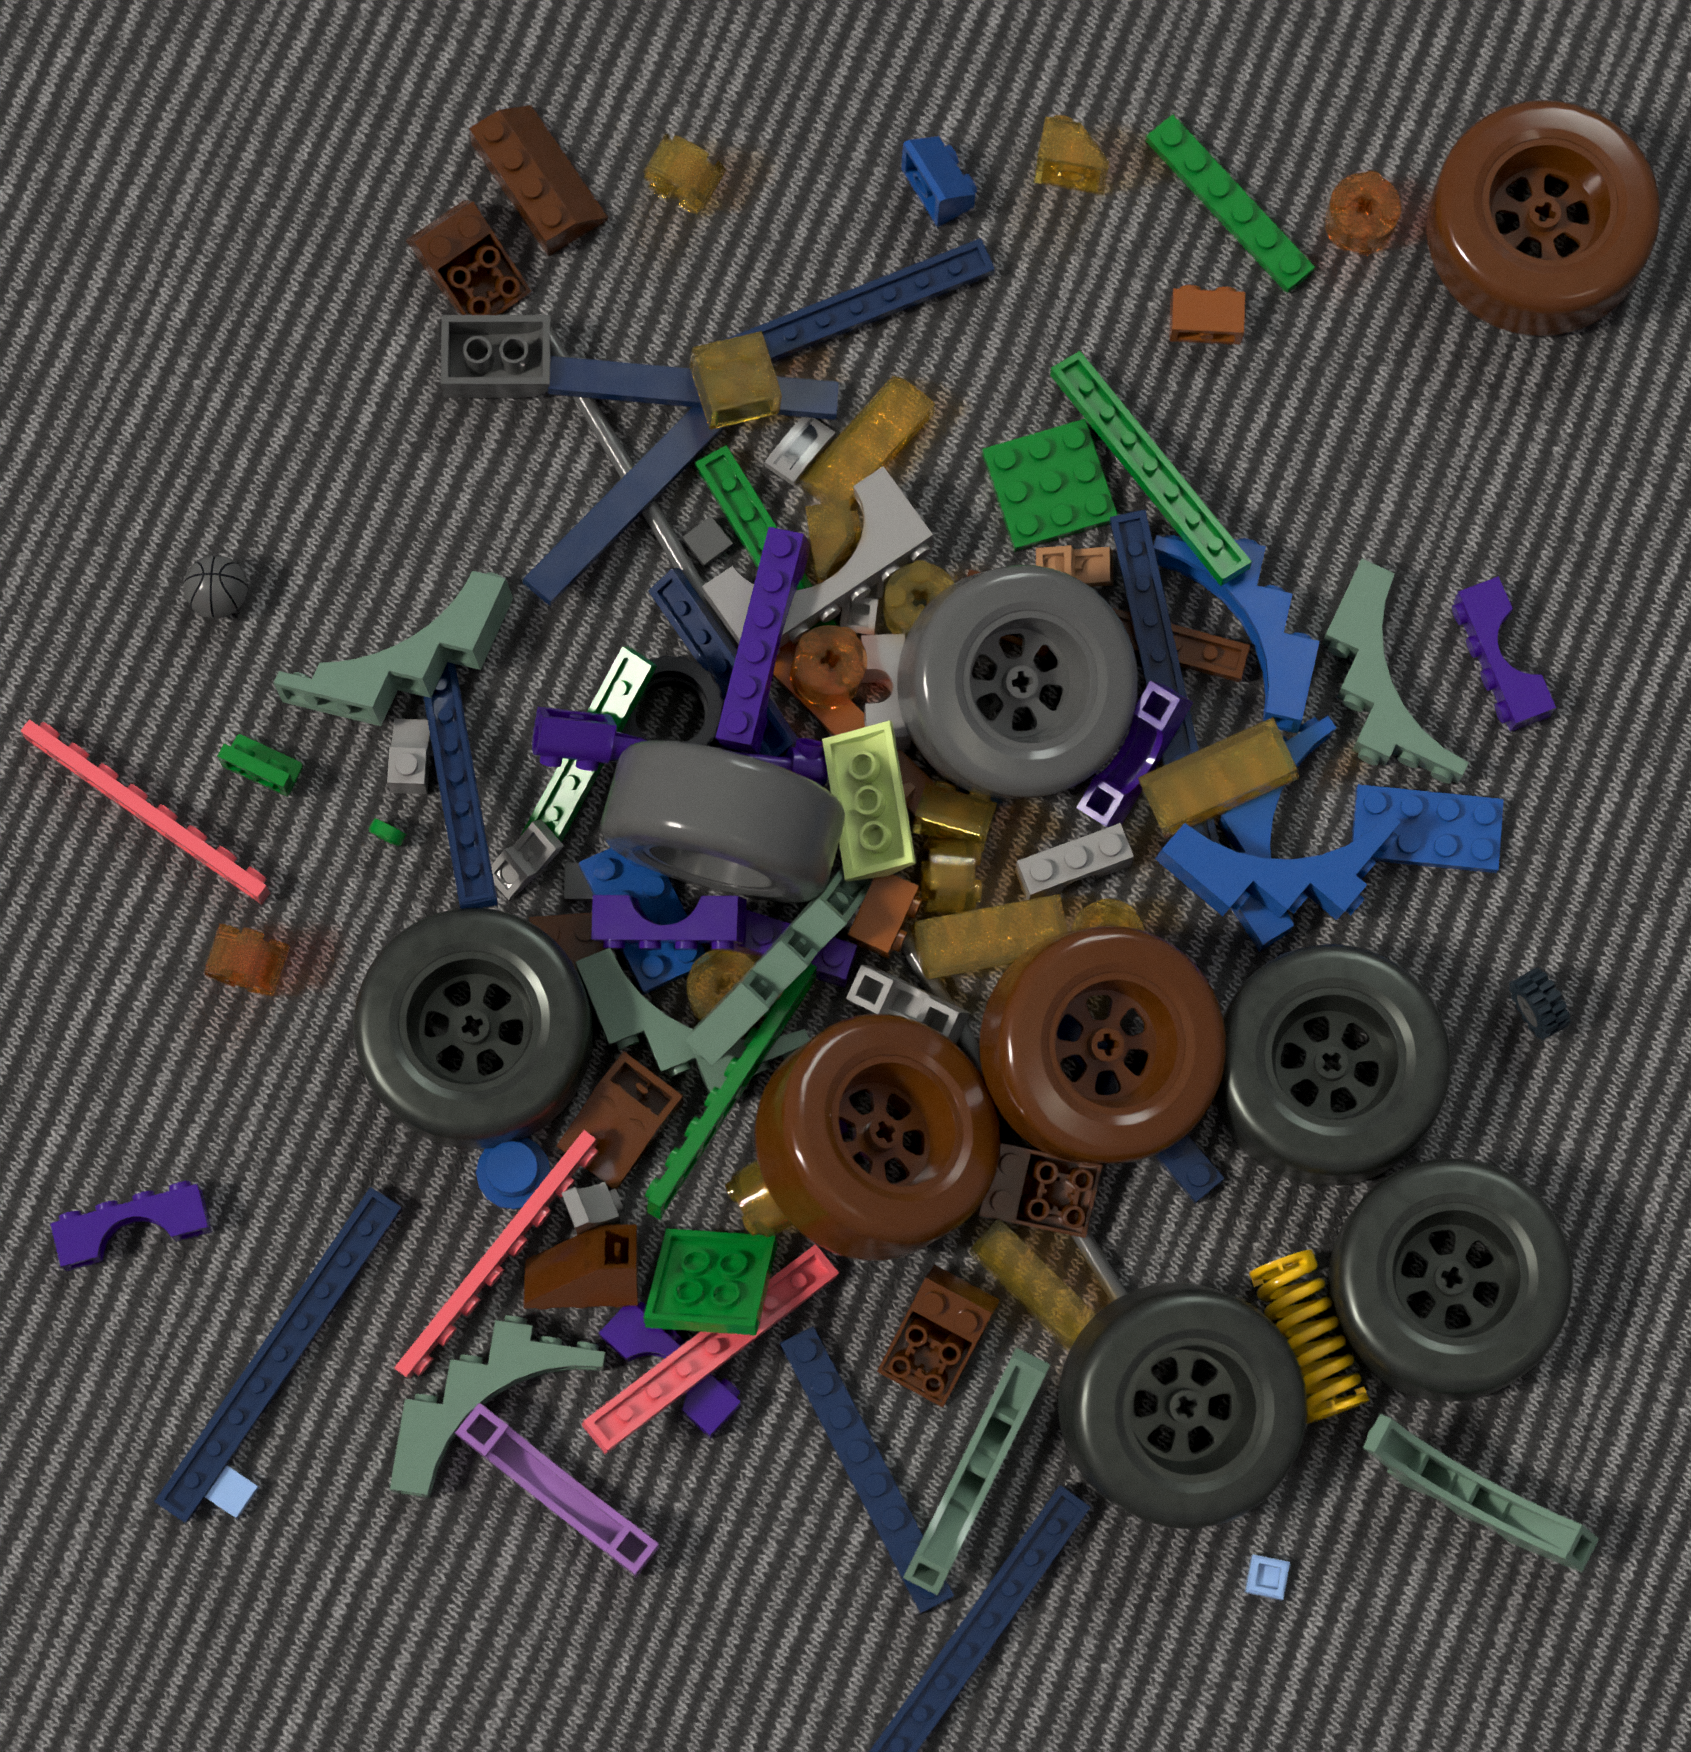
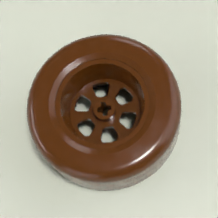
(1537, 144)
(1180, 1035)
(941, 1105)

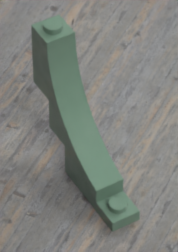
(367, 685)
(777, 967)

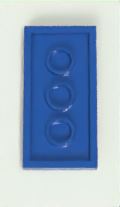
(1434, 827)
(615, 875)

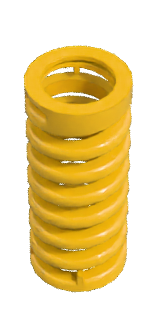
(1279, 1274)

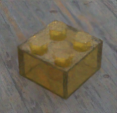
(735, 380)

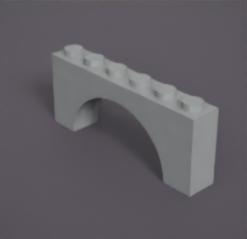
(889, 540)

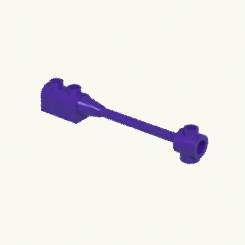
(594, 740)

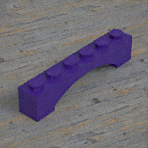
(749, 687)

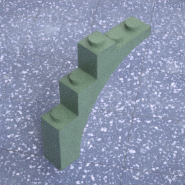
(1368, 685)
(627, 1014)
(513, 1358)
(976, 1471)
(1477, 1498)

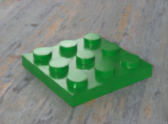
(1049, 485)
(710, 1282)

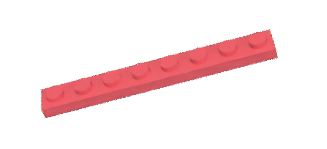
(134, 801)
(489, 1267)
(704, 1354)

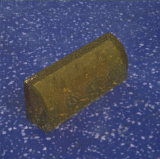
(869, 441)
(1219, 777)
(985, 935)
(1032, 1283)

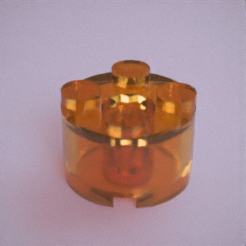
(1372, 197)
(810, 669)
(246, 960)

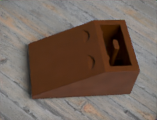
(468, 262)
(625, 1117)
(1041, 1191)
(585, 1271)
(938, 1335)

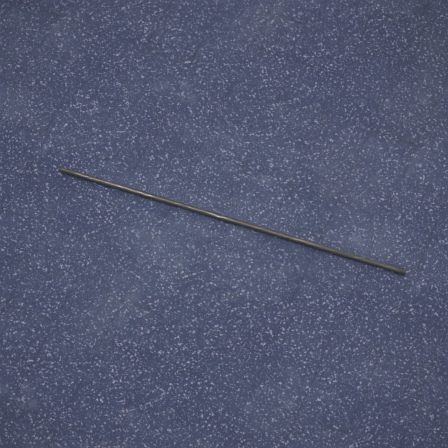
(680, 559)

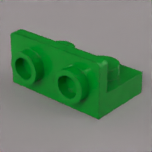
(261, 764)

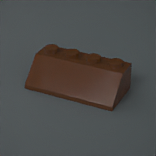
(536, 177)

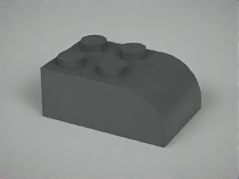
(495, 356)

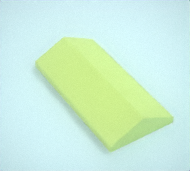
(869, 785)

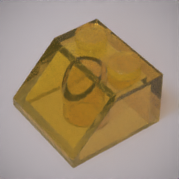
(1070, 157)
(832, 536)
(953, 814)

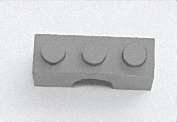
(882, 668)
(1080, 858)
(891, 995)

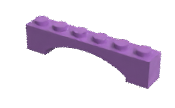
(557, 1490)

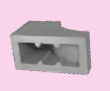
(409, 757)
(592, 1206)

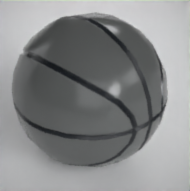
(215, 586)

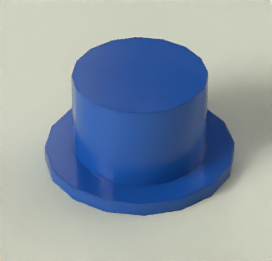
(512, 1172)

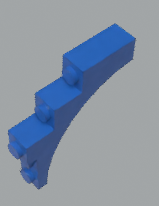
(1263, 611)
(1250, 833)
(1279, 884)

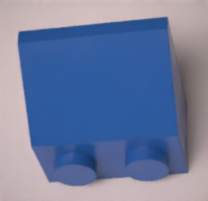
(937, 178)

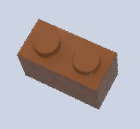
(1207, 315)
(884, 915)

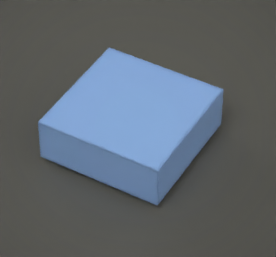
(232, 1492)
(1267, 1577)

